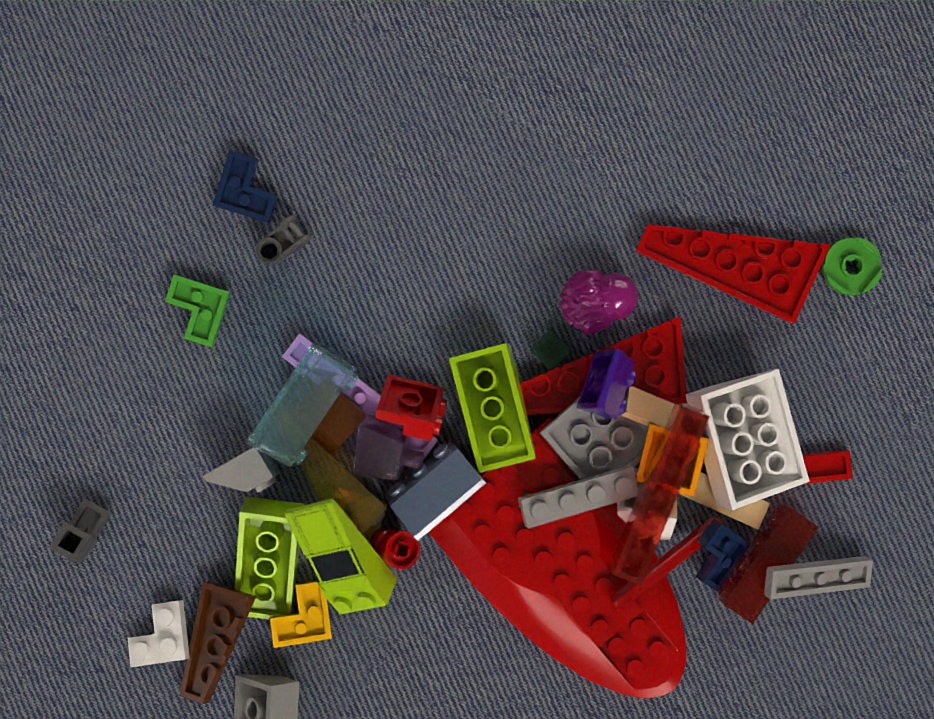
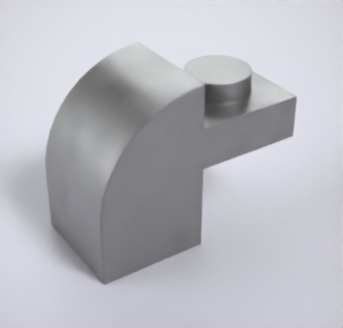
(81, 534)

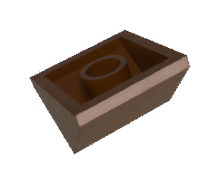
(338, 423)

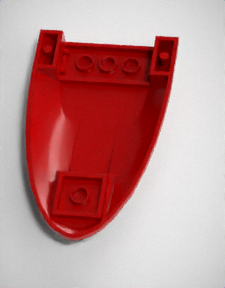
(560, 580)

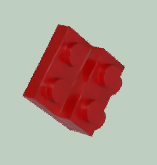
(412, 405)

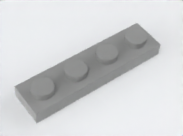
(578, 496)
(818, 577)

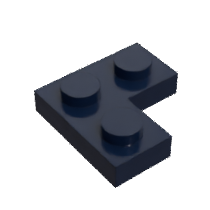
(236, 193)
(725, 550)

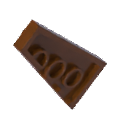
(214, 635)

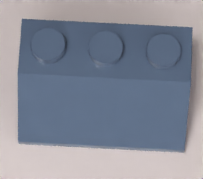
(434, 489)

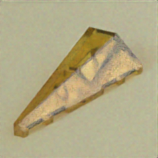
(335, 482)

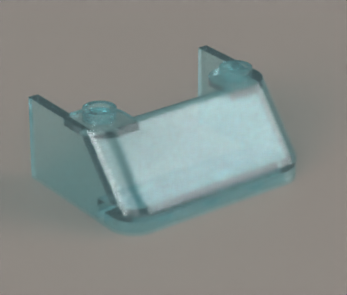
(303, 404)

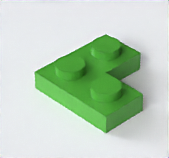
(206, 304)

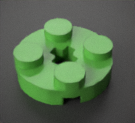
(867, 260)

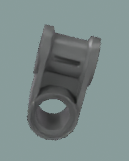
(283, 240)

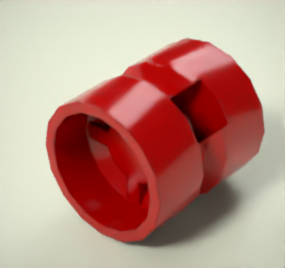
(395, 547)

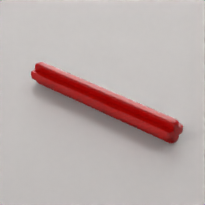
(660, 567)

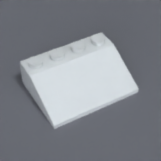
(750, 440)

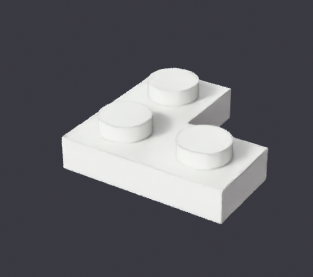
(169, 640)

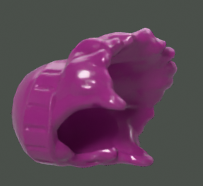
(597, 299)

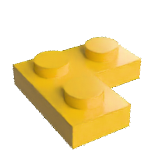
(308, 624)

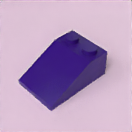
(607, 383)

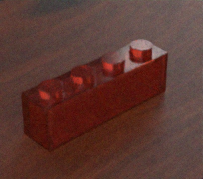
(776, 546)

